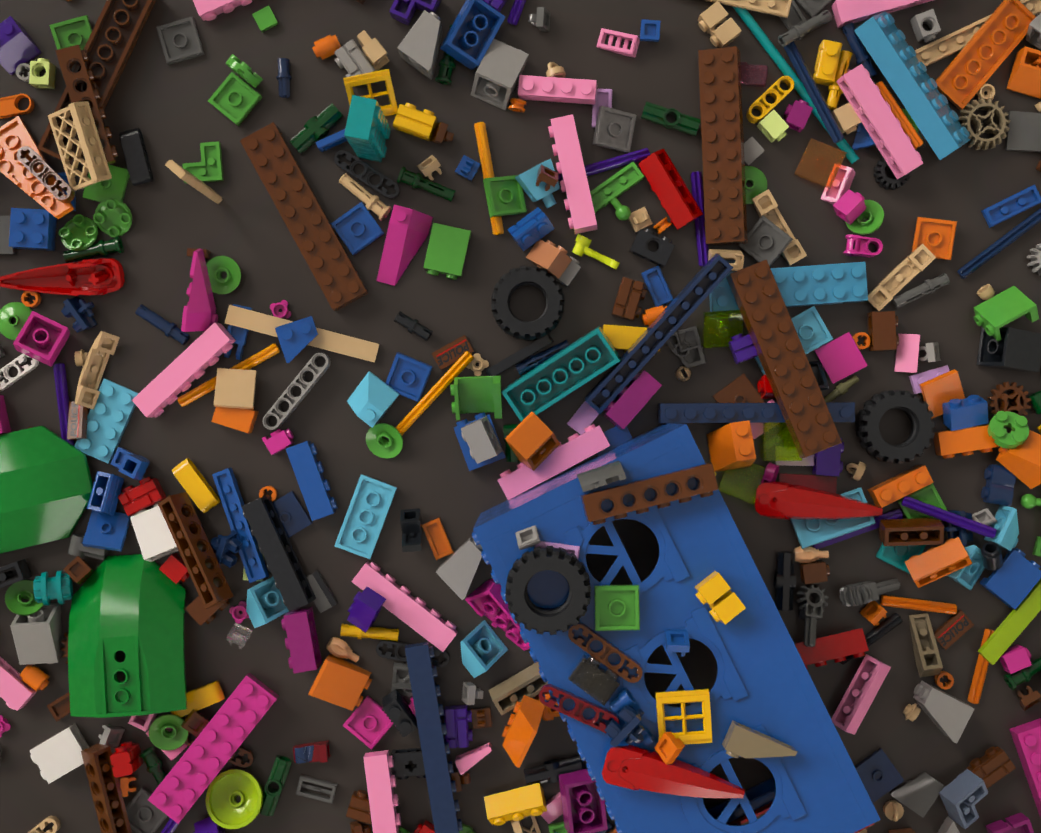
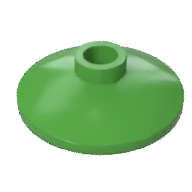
(758, 180)
(875, 215)
(216, 267)
(11, 310)
(379, 445)
(18, 592)
(167, 739)

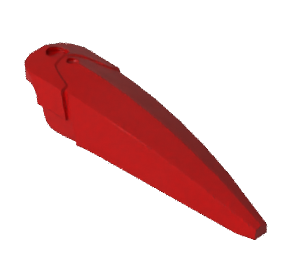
(72, 279)
(787, 501)
(645, 770)

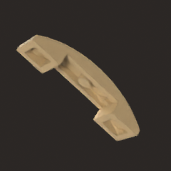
(767, 206)
(900, 276)
(93, 369)

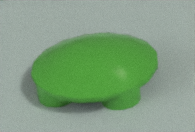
(113, 217)
(78, 233)

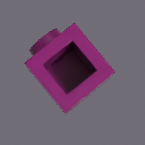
(797, 115)

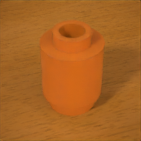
(326, 46)
(651, 314)
(35, 677)

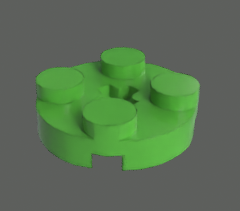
(244, 71)
(1013, 421)

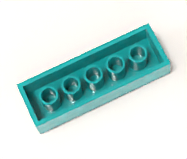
(367, 129)
(561, 374)

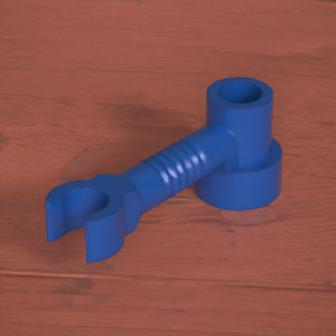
(626, 698)

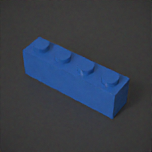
(311, 480)

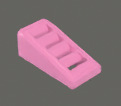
(616, 49)
(470, 758)

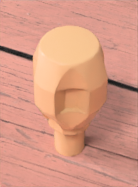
(809, 554)
(341, 649)

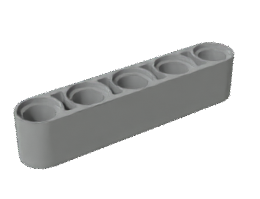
(288, 395)

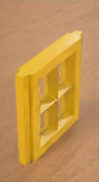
(373, 77)
(683, 697)

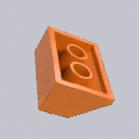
(522, 728)

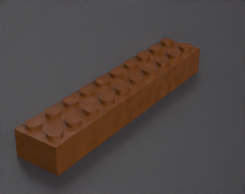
(108, 54)
(722, 146)
(304, 216)
(783, 359)

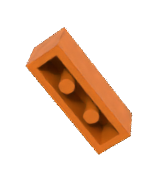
(963, 441)
(900, 486)
(938, 562)

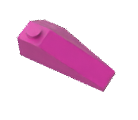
(403, 239)
(201, 307)
(488, 602)

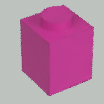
(850, 206)
(1015, 659)

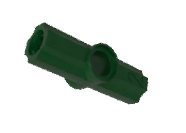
(657, 114)
(316, 128)
(278, 774)

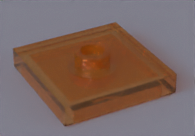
(820, 163)

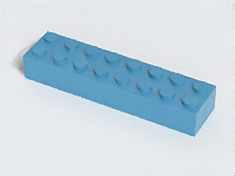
(912, 84)
(806, 286)

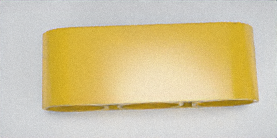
(774, 91)
(195, 485)
(202, 698)

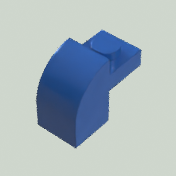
(130, 463)

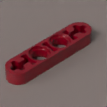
(580, 705)

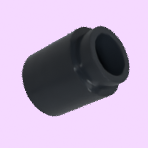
(992, 556)

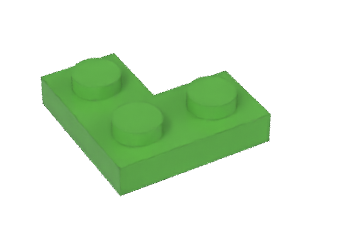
(210, 167)

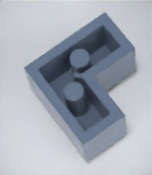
(961, 796)

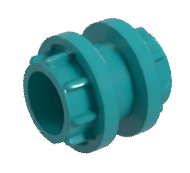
(51, 588)

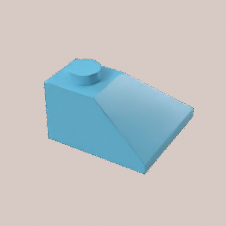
(372, 399)
(1006, 528)
(969, 575)
(264, 603)
(481, 649)

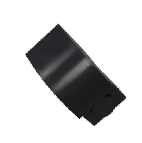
(411, 530)

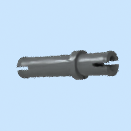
(798, 31)
(915, 293)

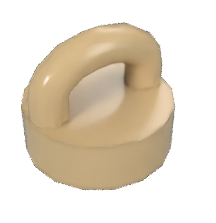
(556, 71)
(859, 470)
(893, 810)

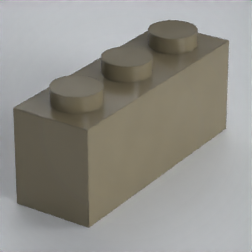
(507, 693)

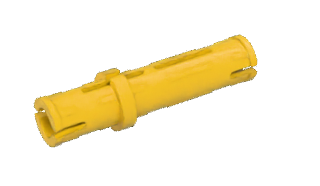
(834, 89)
(373, 632)

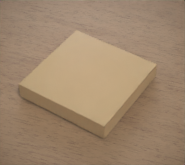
(235, 388)

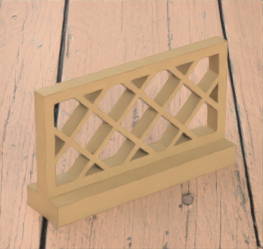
(88, 142)

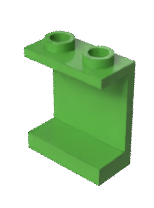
(447, 251)
(1004, 309)
(477, 395)

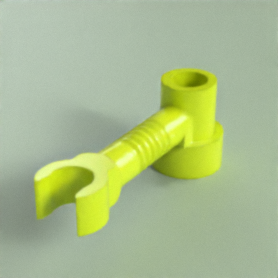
(582, 247)

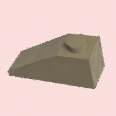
(924, 645)
(753, 744)

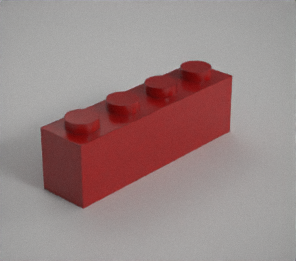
(670, 188)
(834, 647)

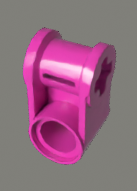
(858, 246)

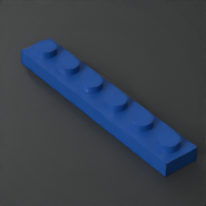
(232, 502)

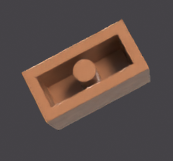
(550, 258)

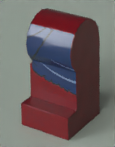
(312, 752)

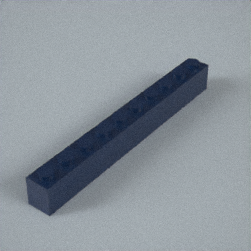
(658, 333)
(740, 412)
(432, 739)

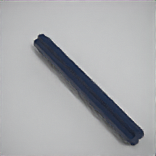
(814, 92)
(1000, 244)

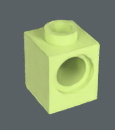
(46, 81)
(773, 127)

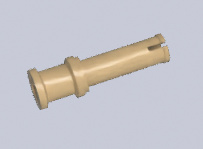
(372, 201)

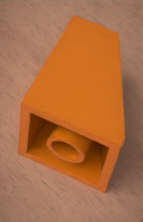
(731, 446)
(1024, 460)
(340, 683)

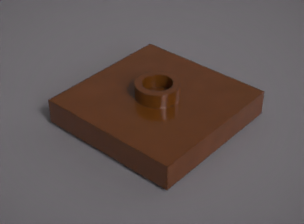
(738, 391)

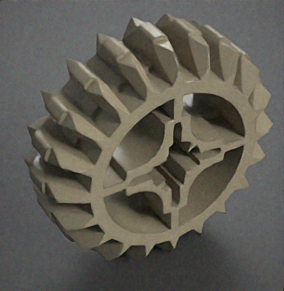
(998, 130)

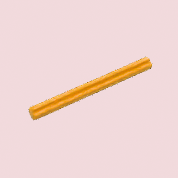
(487, 168)
(247, 364)
(434, 392)

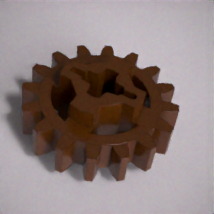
(1017, 399)

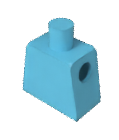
(528, 182)

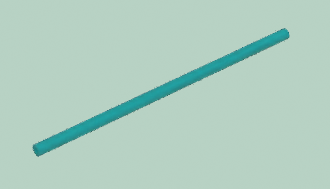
(787, 71)

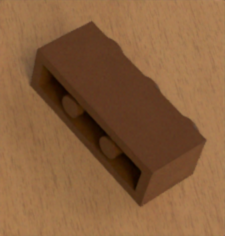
(911, 531)

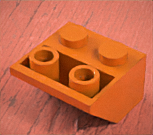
(1026, 73)
(532, 441)

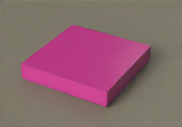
(841, 357)
(368, 722)

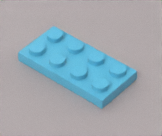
(810, 331)
(107, 421)
(365, 516)
(819, 530)

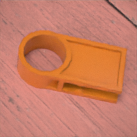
(10, 108)

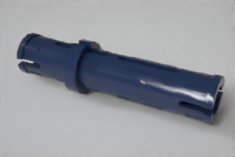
(858, 49)
(168, 328)
(522, 366)

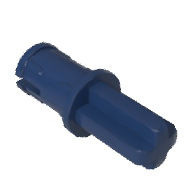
(283, 77)

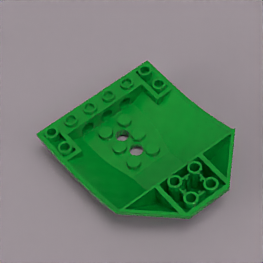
(41, 488)
(135, 611)

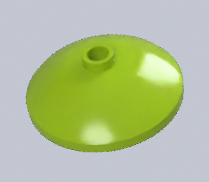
(222, 802)

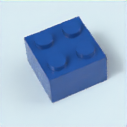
(32, 229)

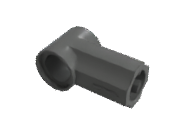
(77, 549)

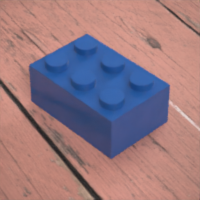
(472, 33)

